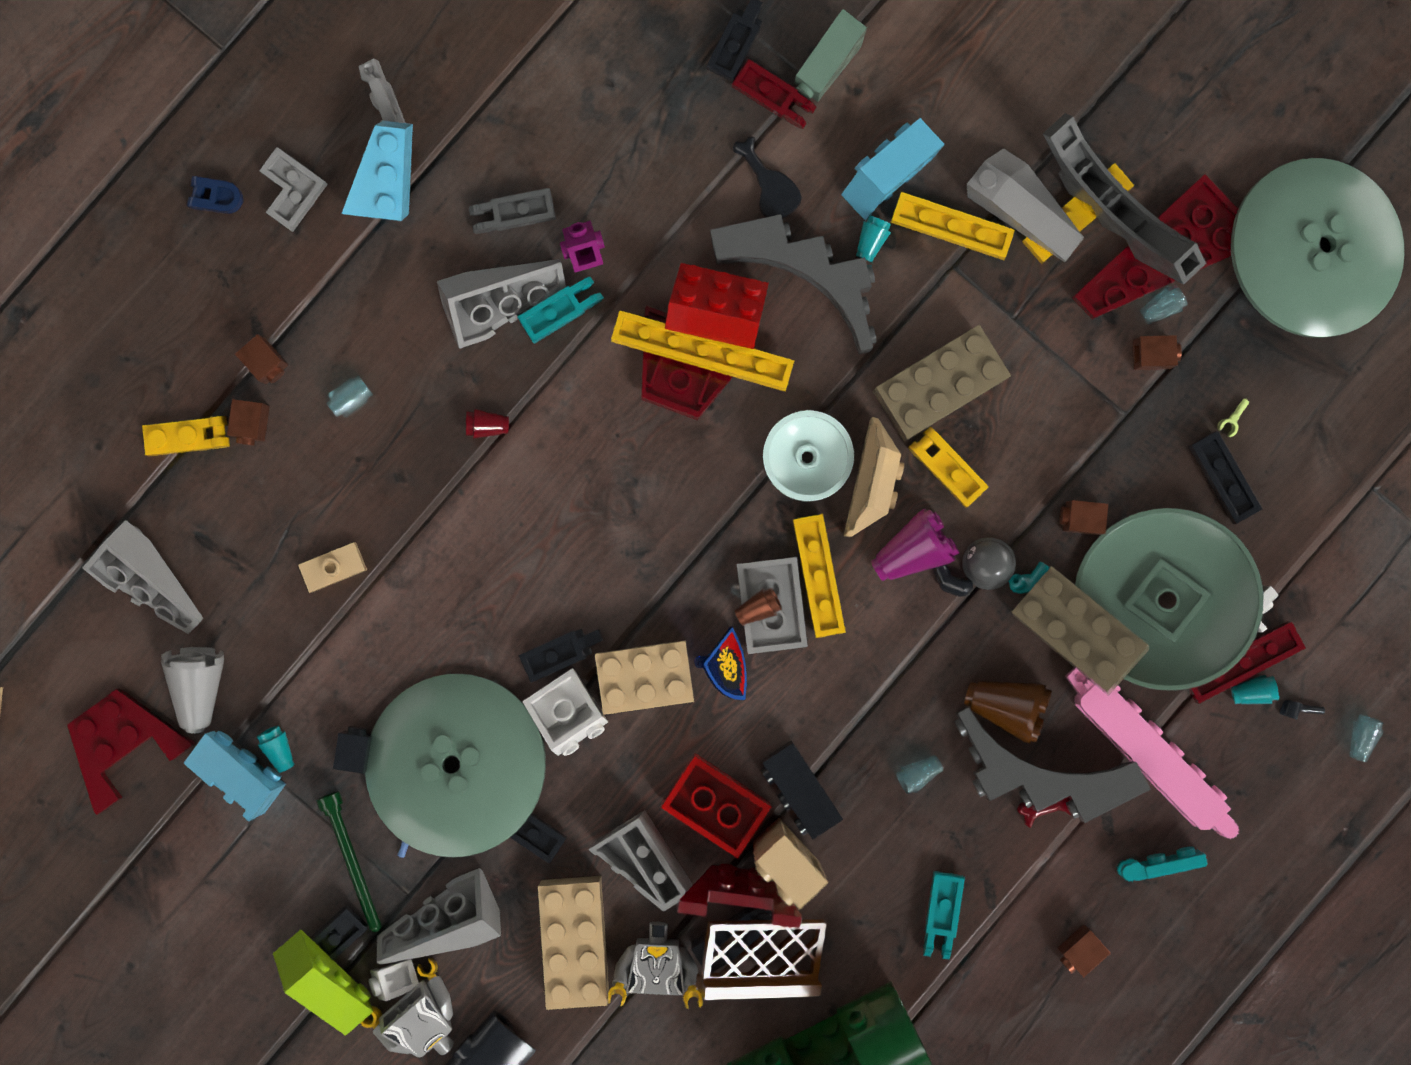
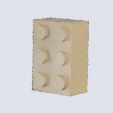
(644, 677)

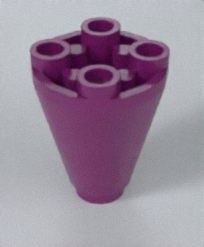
(915, 548)

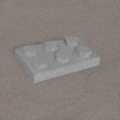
(788, 627)

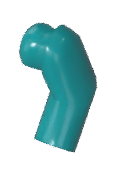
(1024, 583)

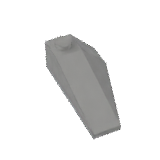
(1020, 199)
(489, 298)
(135, 567)
(451, 921)

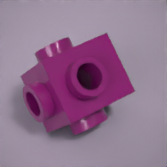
(582, 246)

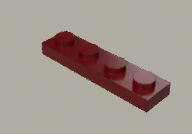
(1263, 653)

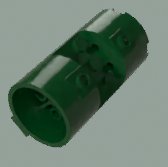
(862, 1032)

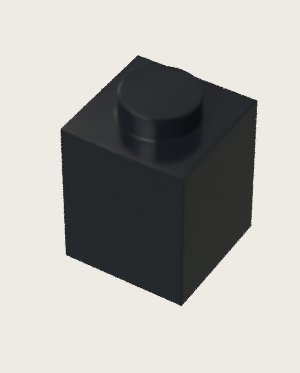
(352, 750)

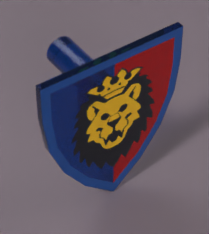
(726, 666)

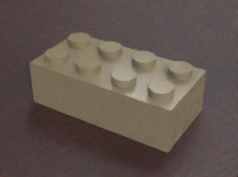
(941, 383)
(1080, 630)

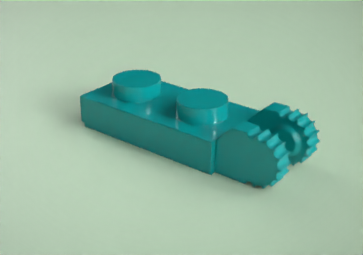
(557, 310)
(1161, 865)
(943, 911)

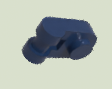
(223, 197)

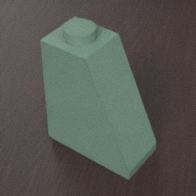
(830, 56)

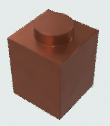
(1156, 352)
(262, 360)
(248, 421)
(1084, 517)
(1082, 951)

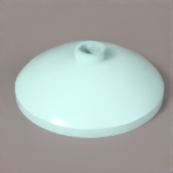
(810, 433)

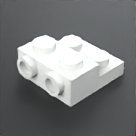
(565, 713)

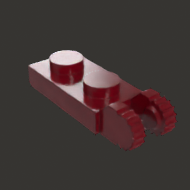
(771, 93)

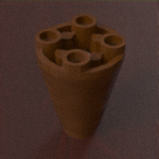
(1011, 706)

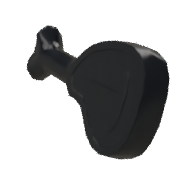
(778, 191)

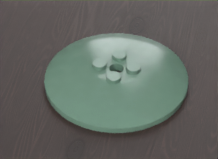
(1281, 257)
(1205, 570)
(497, 774)

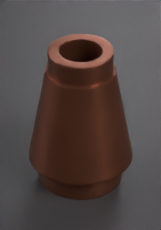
(759, 607)

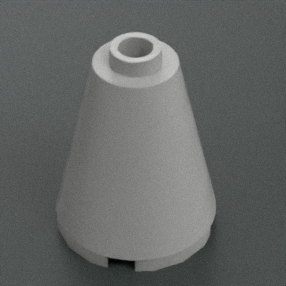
(193, 685)

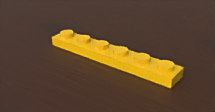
(702, 352)

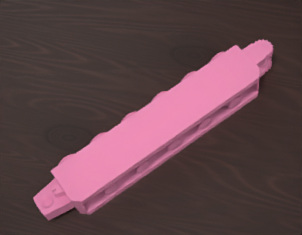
(1157, 759)

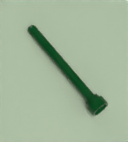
(331, 806)

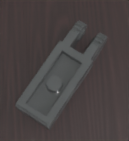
(515, 211)

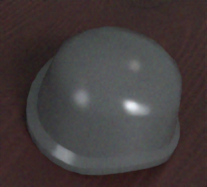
(989, 563)

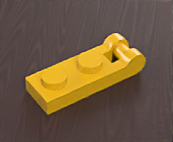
(185, 436)
(949, 468)

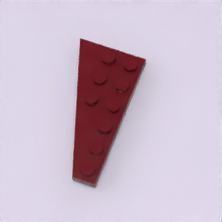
(1198, 214)

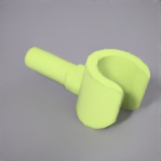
(1234, 417)

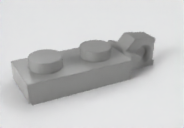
(382, 92)

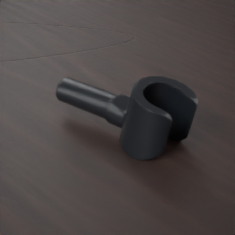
(1292, 709)

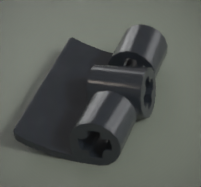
(493, 1045)

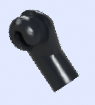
(952, 584)

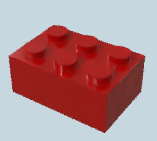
(716, 305)
(716, 805)

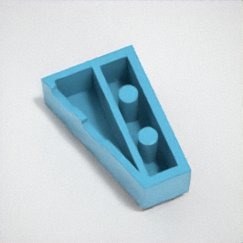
(891, 167)
(384, 174)
(235, 773)

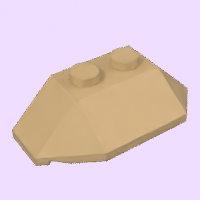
(875, 479)

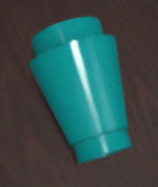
(872, 237)
(1256, 691)
(276, 748)

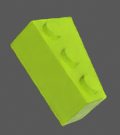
(321, 984)

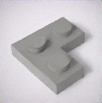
(299, 189)

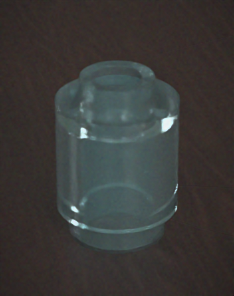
(348, 397)

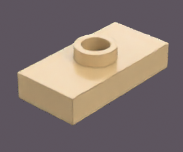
(332, 567)

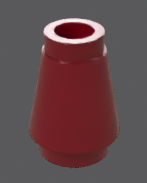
(485, 424)

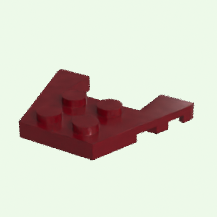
(677, 384)
(111, 733)
(741, 888)

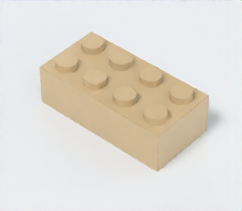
(789, 863)
(573, 942)

